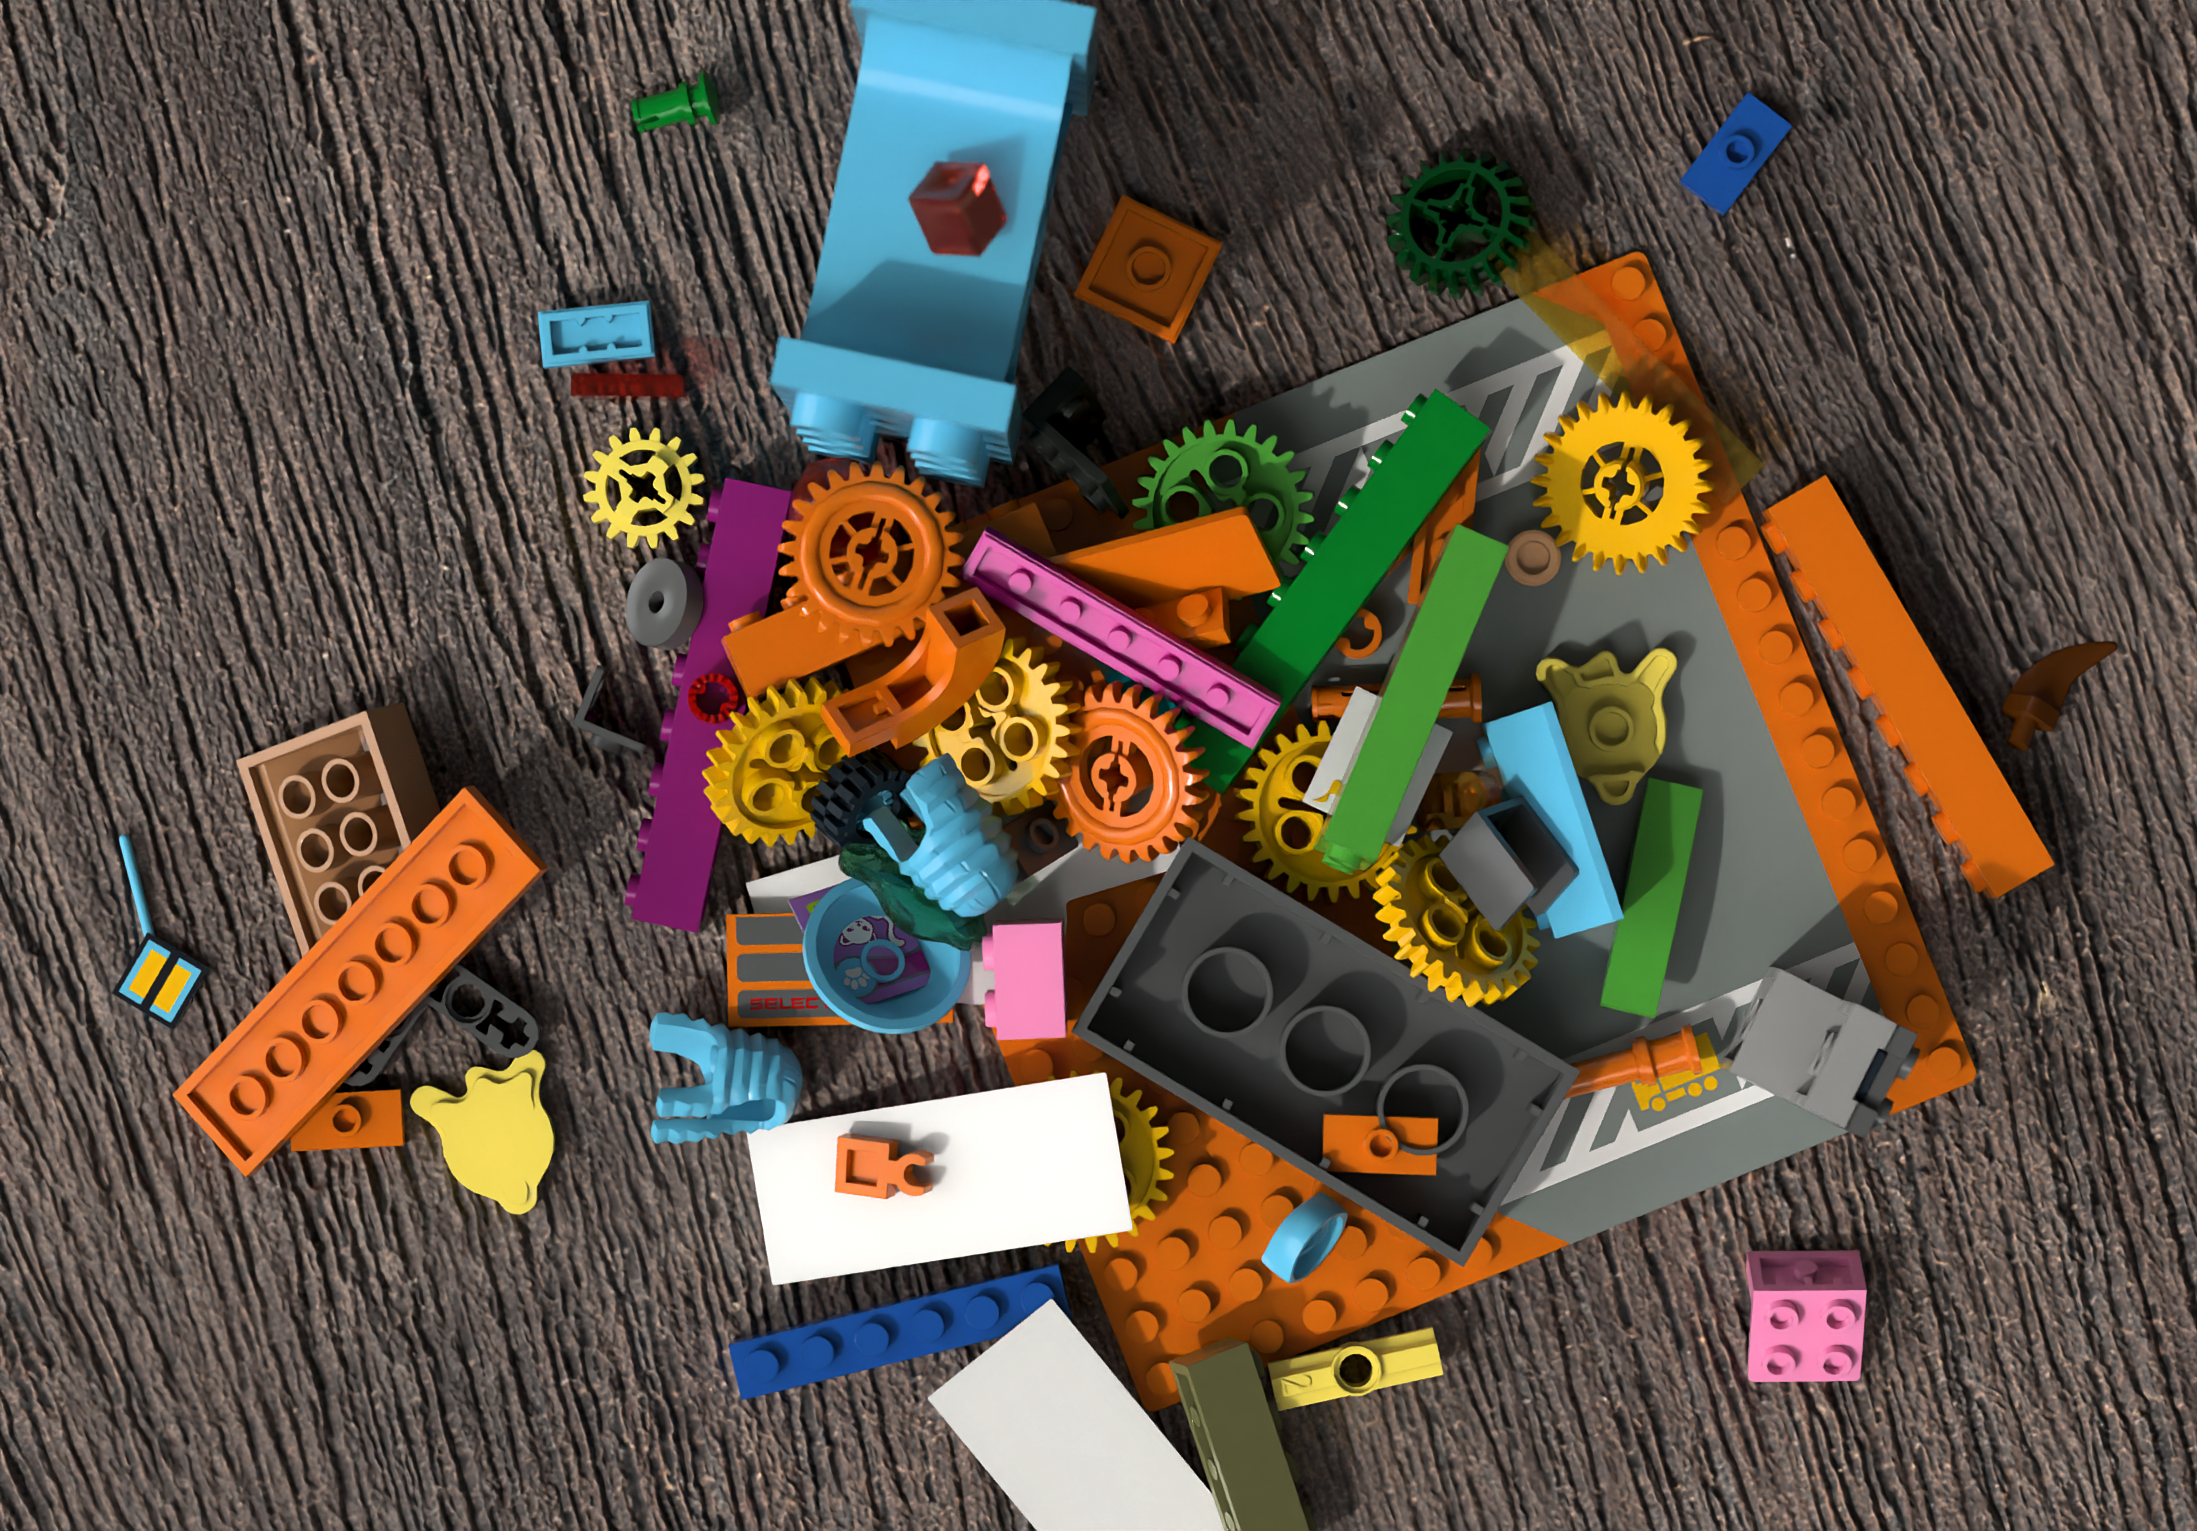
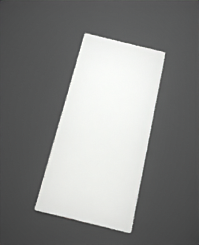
(1004, 1176)
(1070, 1436)

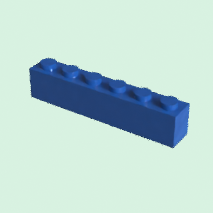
(893, 1330)

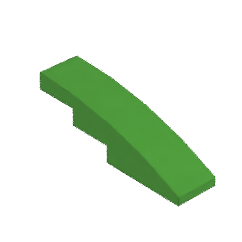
(1651, 897)

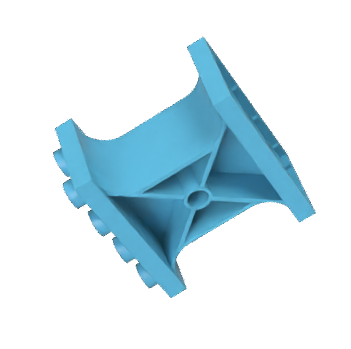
(917, 338)

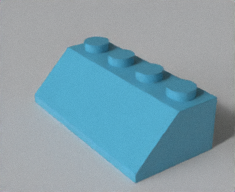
(1536, 763)

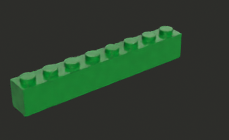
(1344, 568)

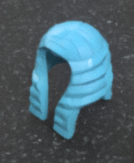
(965, 851)
(747, 1081)

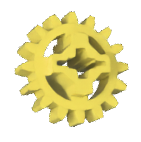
(630, 511)

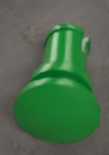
(678, 105)

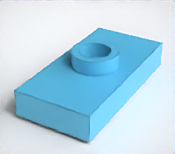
(596, 334)

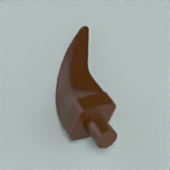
(2042, 689)

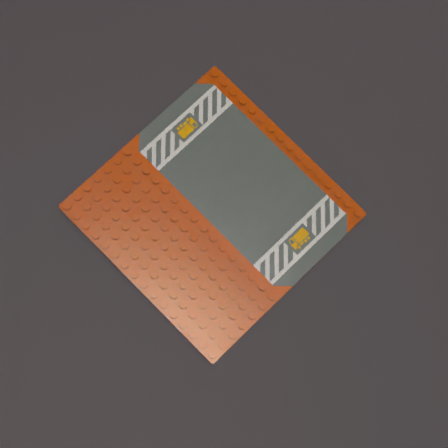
(1775, 876)

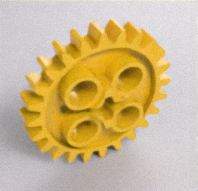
(1032, 702)
(774, 763)
(1266, 819)
(1447, 932)
(1138, 1155)

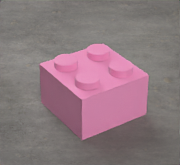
(1028, 978)

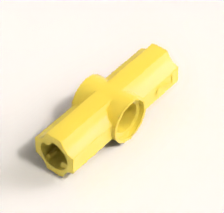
(1392, 1358)

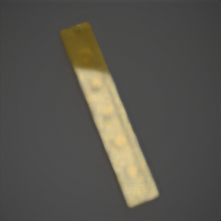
(1625, 360)

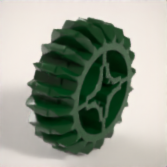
(1473, 182)

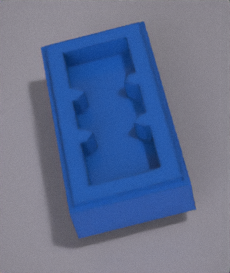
(1735, 154)

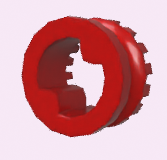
(699, 687)

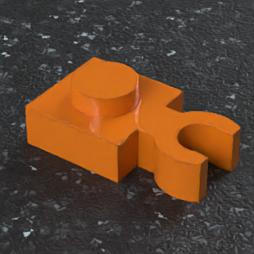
(873, 1168)

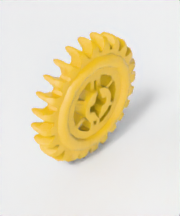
(1605, 534)

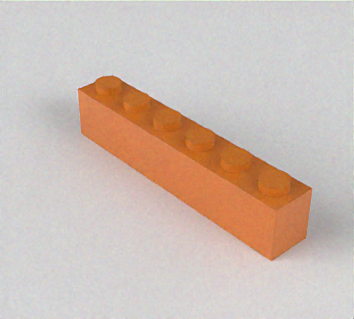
(790, 647)

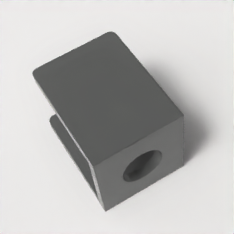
(1509, 860)

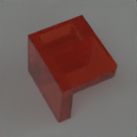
(957, 208)

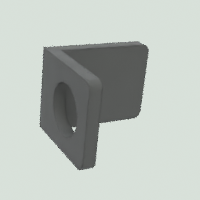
(601, 736)
(1038, 839)

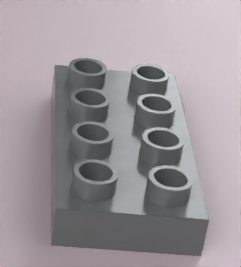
(1290, 1017)

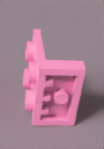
(1806, 1315)

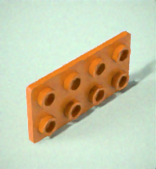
(1182, 573)

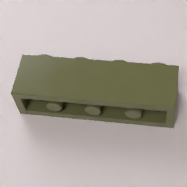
(1239, 1438)

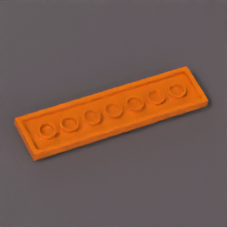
(360, 980)

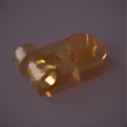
(1463, 795)

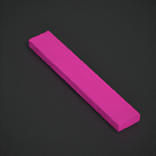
(1120, 637)

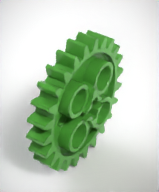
(1263, 476)

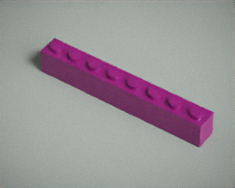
(684, 831)

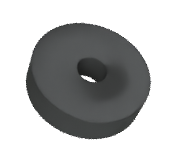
(664, 604)

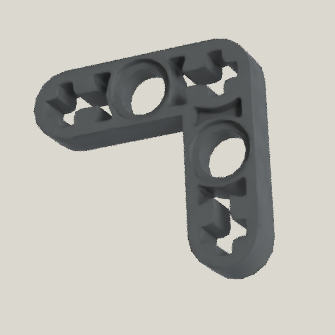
(493, 1039)

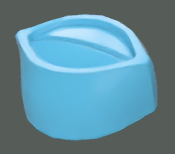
(1305, 1238)

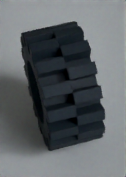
(855, 793)

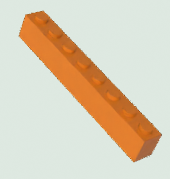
(1907, 689)

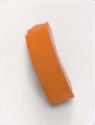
(929, 685)

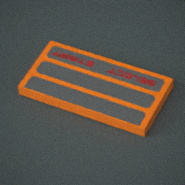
(769, 975)

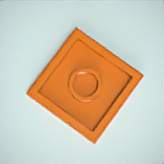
(1148, 269)

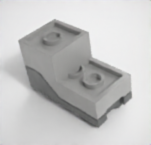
(1820, 1052)

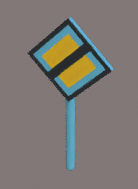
(159, 975)

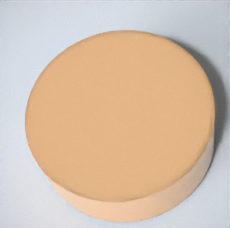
(1532, 558)

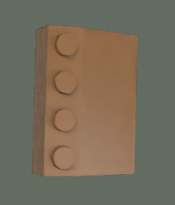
(338, 811)

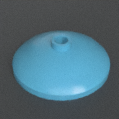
(894, 1015)

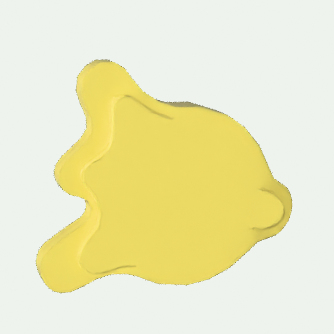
(1611, 717)
(496, 1133)

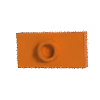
(354, 1121)
(1360, 1144)

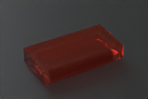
(629, 387)

